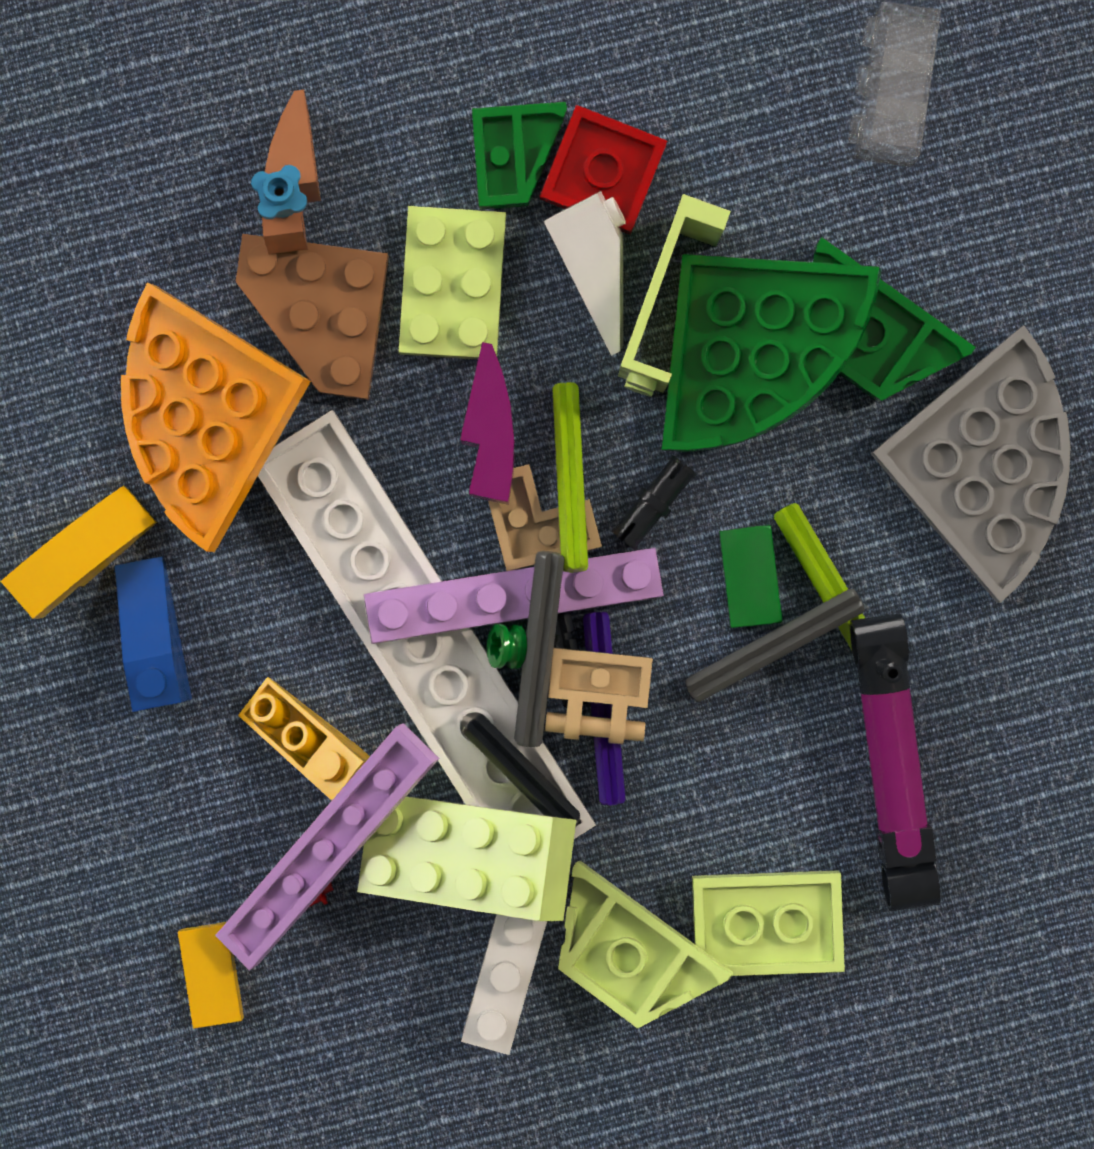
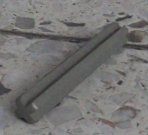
(775, 645)
(540, 646)

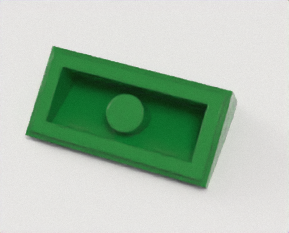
(750, 576)

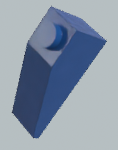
(150, 635)

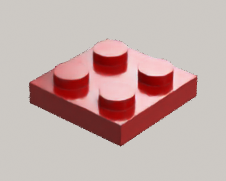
(605, 158)

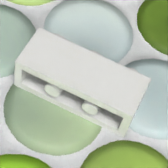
(503, 983)

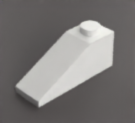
(593, 254)

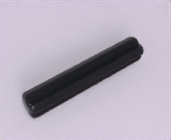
(518, 769)

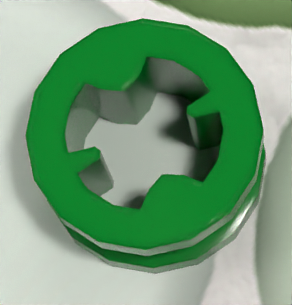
(506, 646)

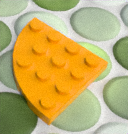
(200, 412)

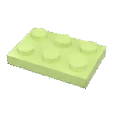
(451, 282)
(771, 921)

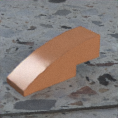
(292, 146)

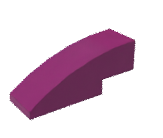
(490, 428)

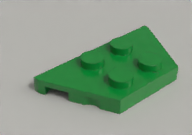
(899, 341)

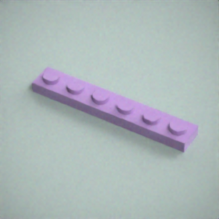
(507, 597)
(327, 846)

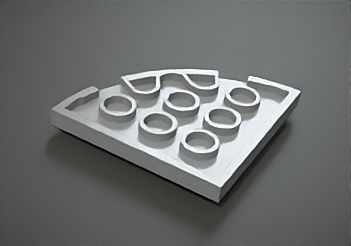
(989, 463)

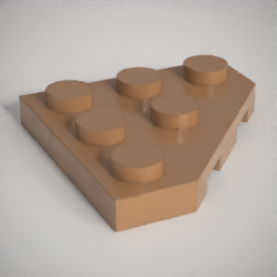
(321, 308)

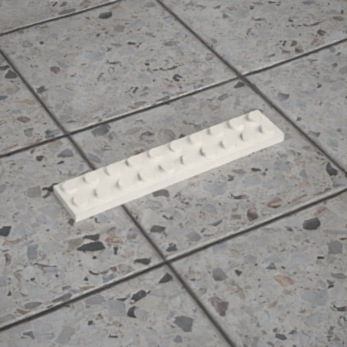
(367, 548)

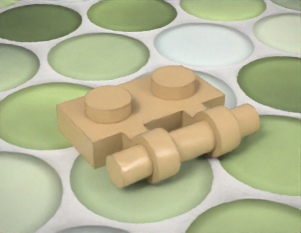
(598, 679)

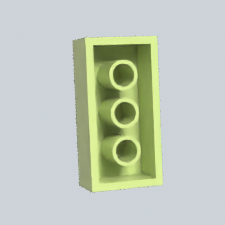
(471, 859)

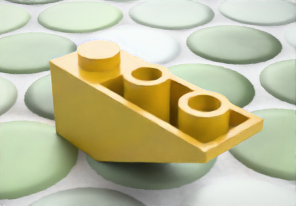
(303, 738)

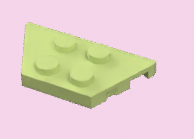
(629, 953)

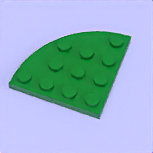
(758, 343)

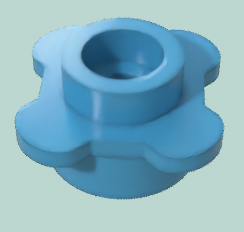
(279, 206)

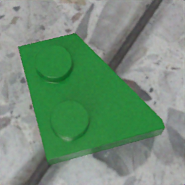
(513, 150)

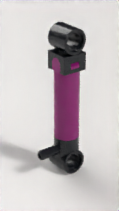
(902, 829)

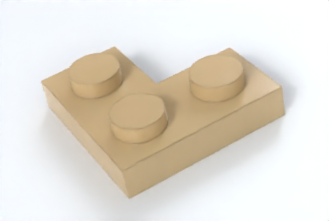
(526, 528)

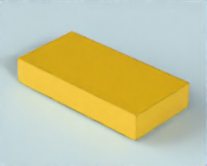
(210, 977)

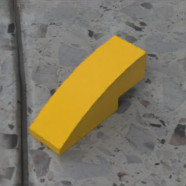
(78, 553)

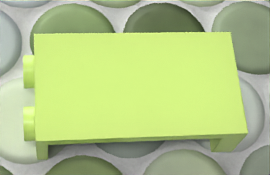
(697, 221)

